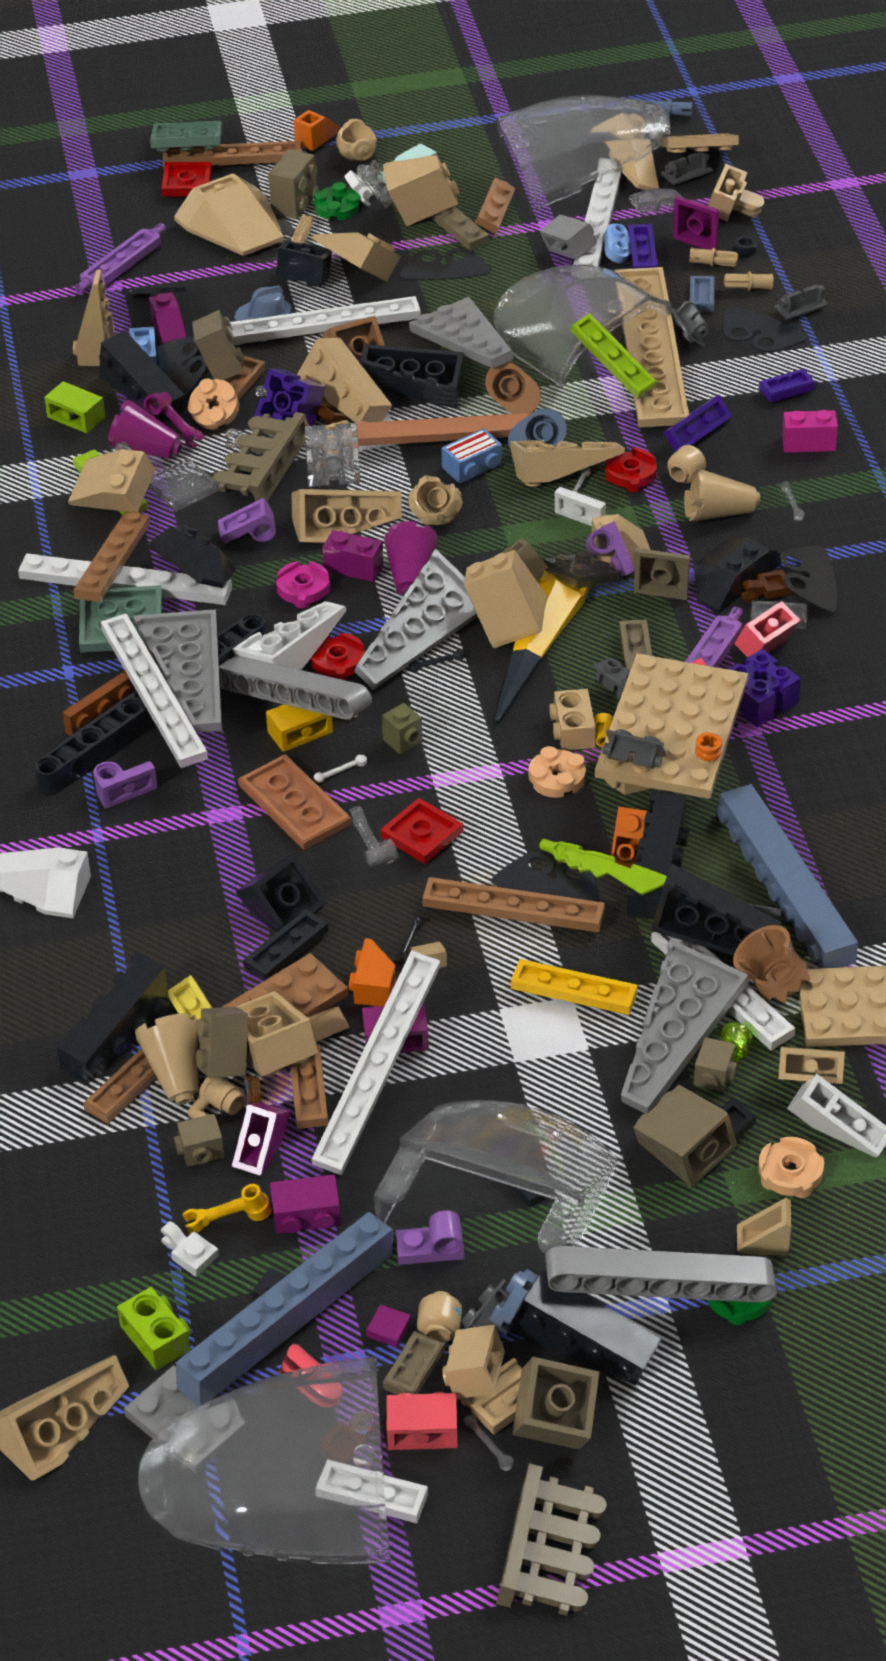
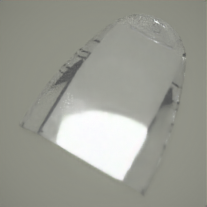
(579, 140)
(277, 1468)

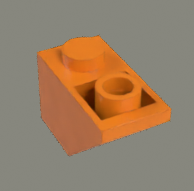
(314, 130)
(627, 835)
(373, 977)

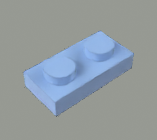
(146, 340)

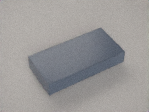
(702, 292)

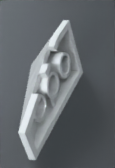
(46, 878)

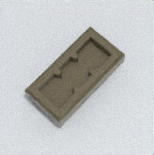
(413, 1364)

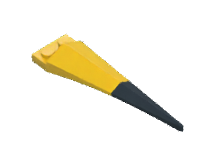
(561, 605)

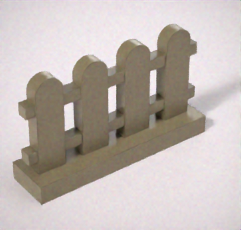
(276, 457)
(547, 1558)

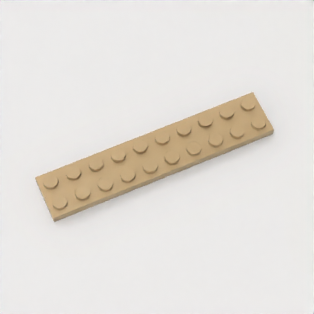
(653, 344)

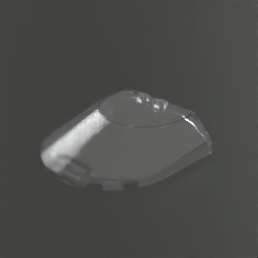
(541, 307)

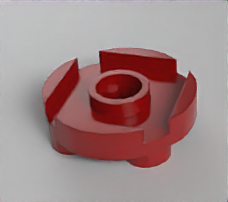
(631, 469)
(340, 667)

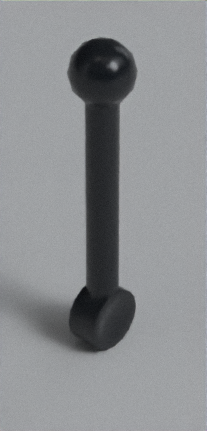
(416, 665)
(416, 923)

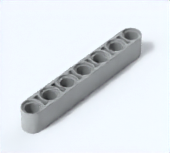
(294, 687)
(660, 1274)

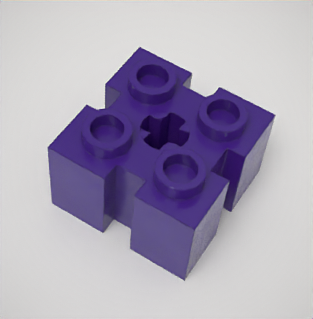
(288, 395)
(767, 688)

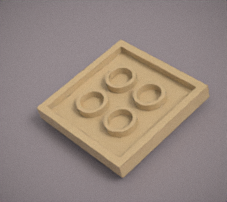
(699, 142)
(844, 1006)

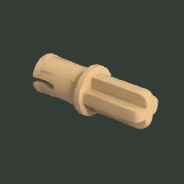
(713, 257)
(749, 281)

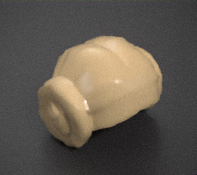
(356, 141)

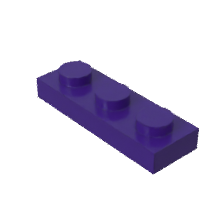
(642, 246)
(698, 423)

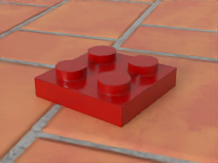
(182, 177)
(422, 830)

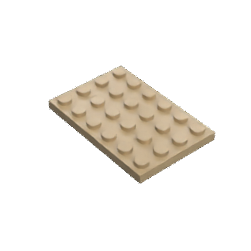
(675, 705)

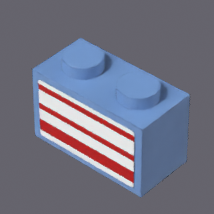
(471, 455)

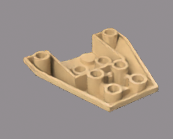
(230, 215)

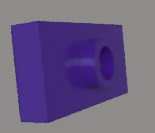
(787, 385)

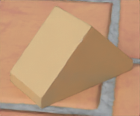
(766, 1231)

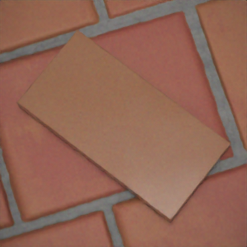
(295, 802)

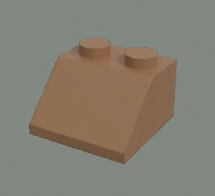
(357, 334)

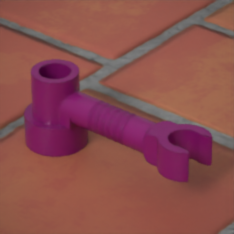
(161, 403)

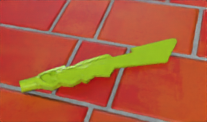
(600, 864)

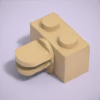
(731, 195)

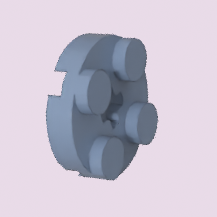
(508, 1310)

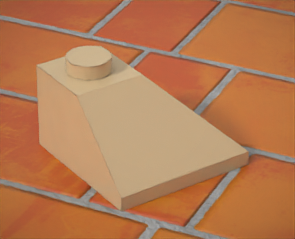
(631, 535)

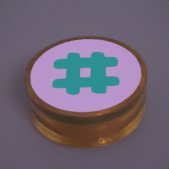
(252, 1090)

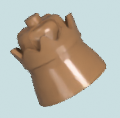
(771, 962)

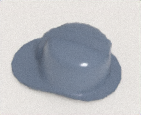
(264, 303)
(541, 425)

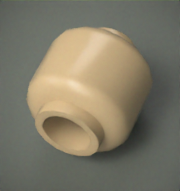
(684, 461)
(439, 1316)

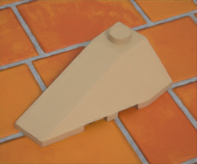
(95, 326)
(349, 511)
(49, 1423)

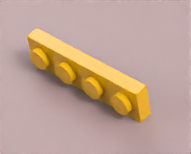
(574, 986)

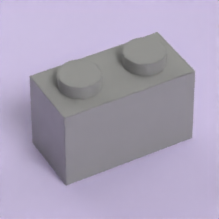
(568, 236)

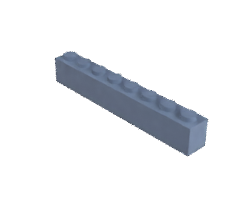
(787, 878)
(283, 1309)

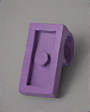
(254, 518)
(621, 560)
(117, 786)
(437, 1243)

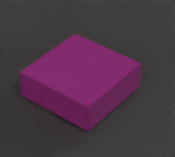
(388, 1326)

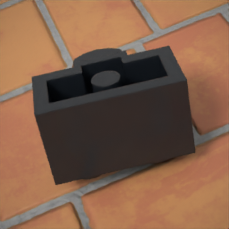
(304, 263)

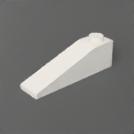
(294, 641)

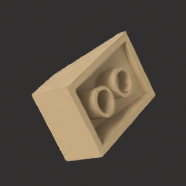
(362, 251)
(114, 481)
(276, 1034)

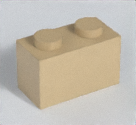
(804, 1063)
(474, 1362)

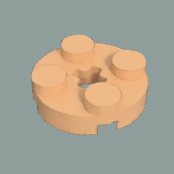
(207, 392)
(554, 760)
(791, 1182)

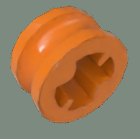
(714, 743)

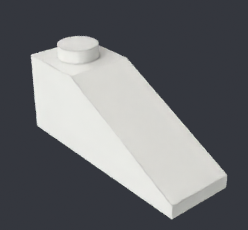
(838, 1116)

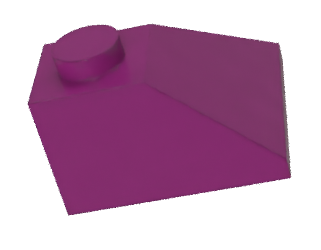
(695, 223)

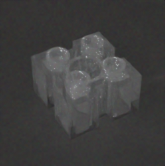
(332, 454)

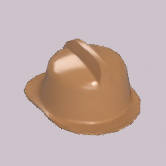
(513, 388)

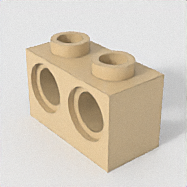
(574, 719)

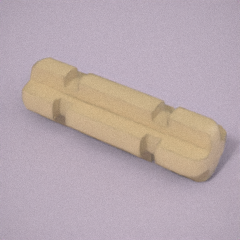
(302, 229)

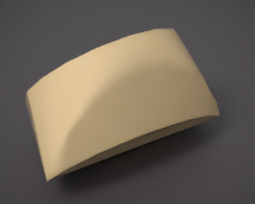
(327, 1023)

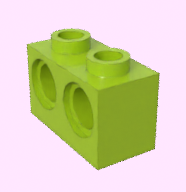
(151, 1331)

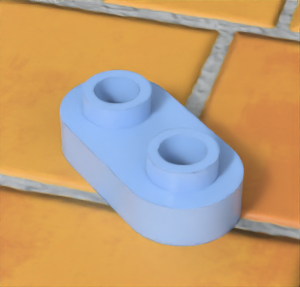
(617, 243)

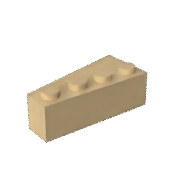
(345, 381)

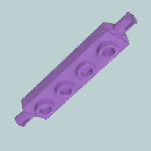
(122, 257)
(718, 639)

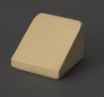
(433, 950)

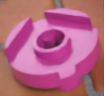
(315, 584)

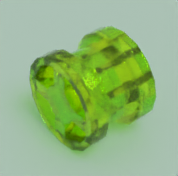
(738, 1035)

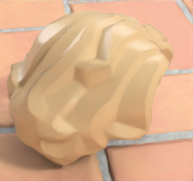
(434, 501)

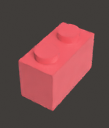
(767, 630)
(422, 1421)

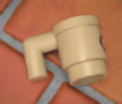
(220, 1094)

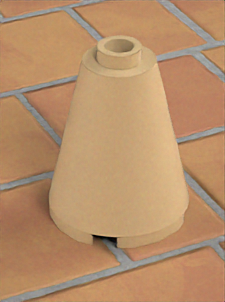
(717, 496)
(172, 1055)

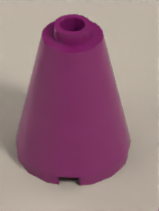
(143, 432)
(408, 551)

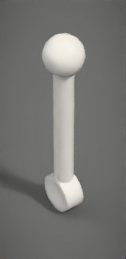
(360, 760)

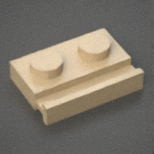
(498, 1409)

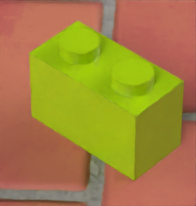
(75, 407)

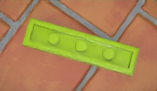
(613, 355)

